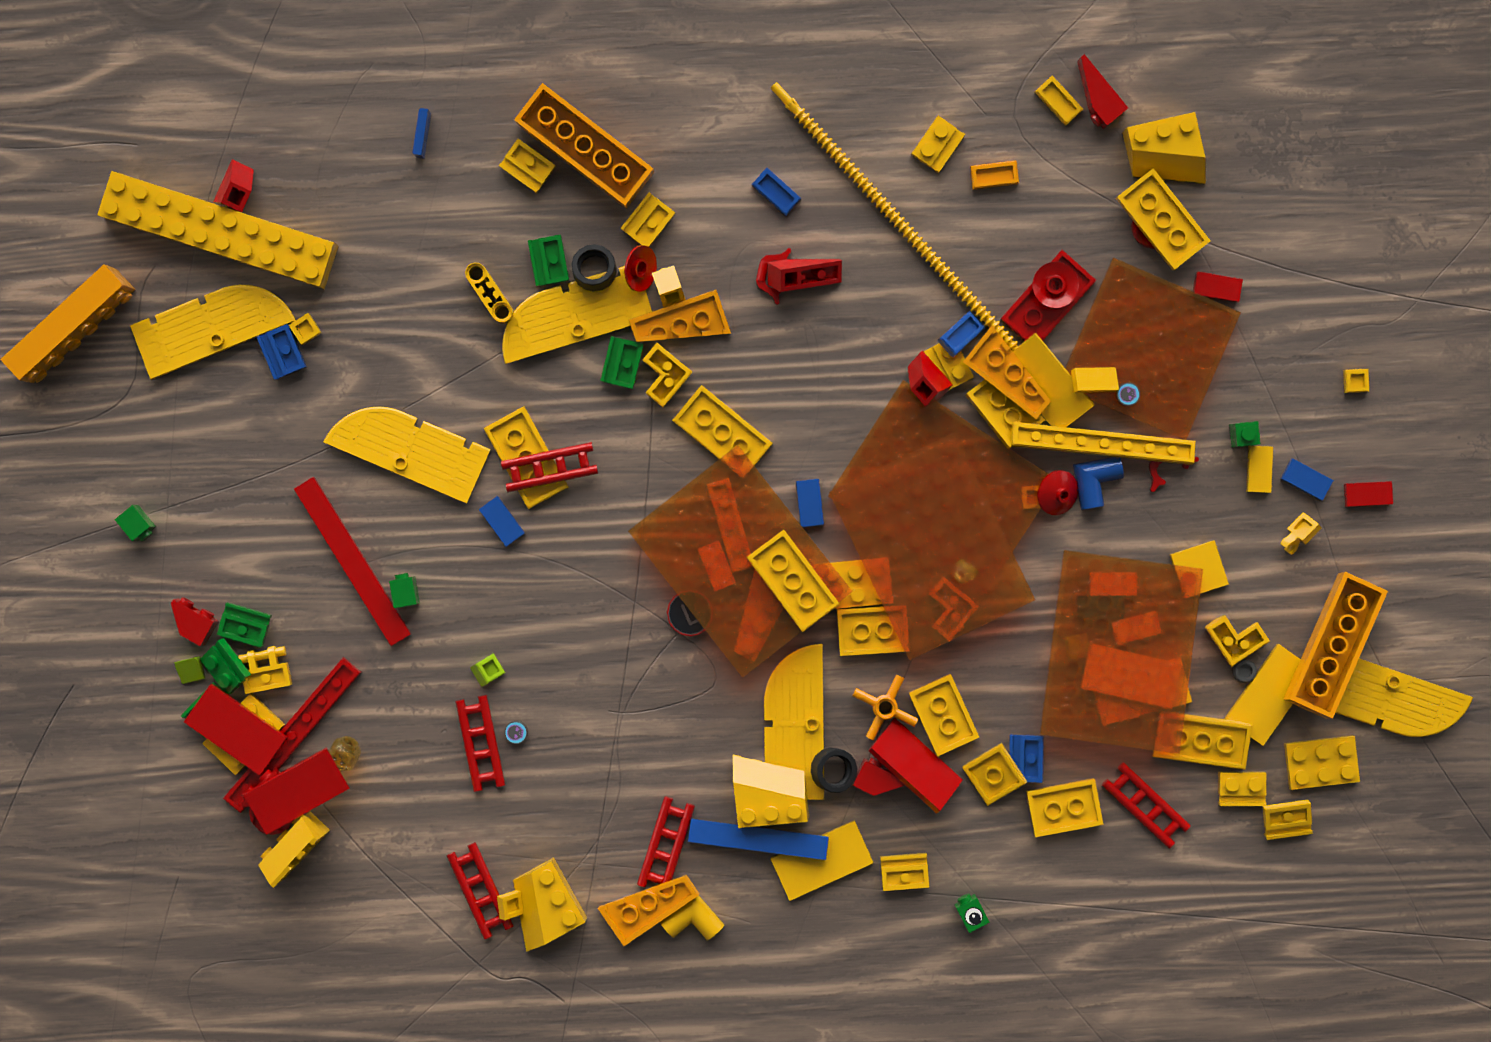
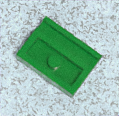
(548, 260)
(622, 362)
(244, 624)
(225, 666)

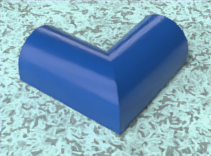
(1089, 477)

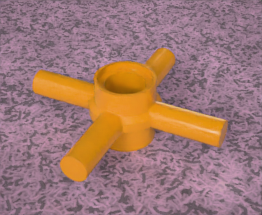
(894, 712)

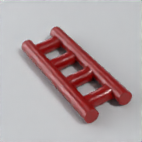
(537, 459)
(472, 755)
(1131, 805)
(678, 837)
(466, 884)

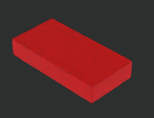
(1218, 286)
(1368, 493)

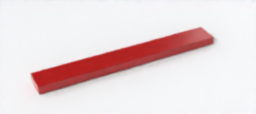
(352, 561)
(300, 725)

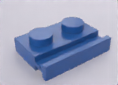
(281, 352)
(1028, 755)

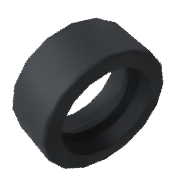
(592, 251)
(847, 779)

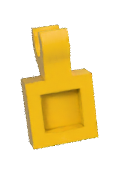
(1301, 530)

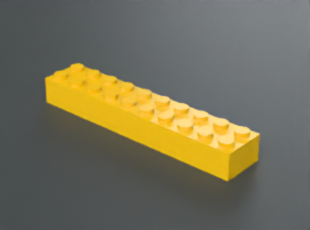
(218, 230)

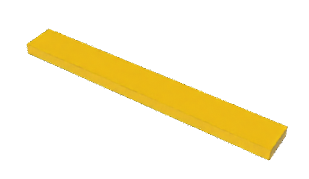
(1103, 443)

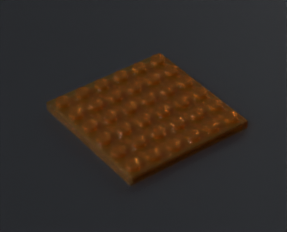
(1156, 339)

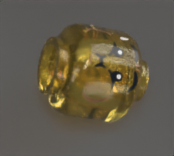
(345, 752)

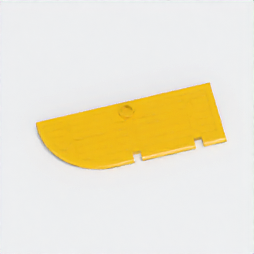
(561, 319)
(200, 331)
(419, 454)
(1400, 700)
(796, 707)

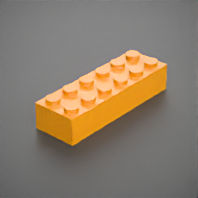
(584, 145)
(68, 324)
(1335, 645)

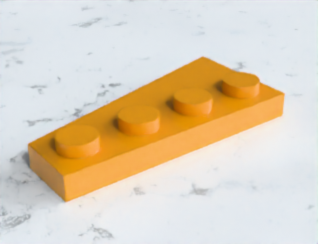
(689, 318)
(1003, 370)
(643, 910)

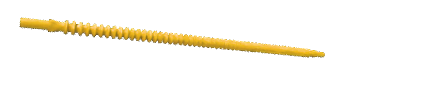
(791, 104)

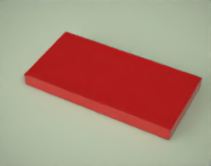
(1031, 317)
(235, 729)
(915, 765)
(296, 791)

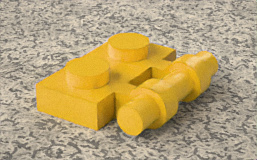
(266, 677)

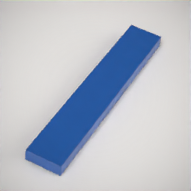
(758, 839)

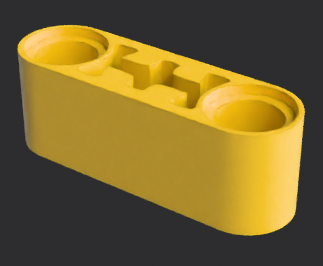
(481, 292)

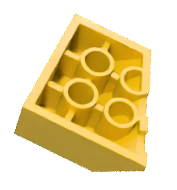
(1168, 146)
(768, 793)
(292, 848)
(548, 905)

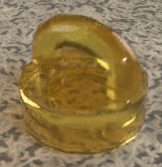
(967, 569)

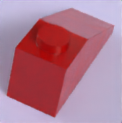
(1101, 98)
(803, 273)

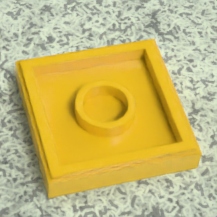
(1204, 557)
(994, 774)

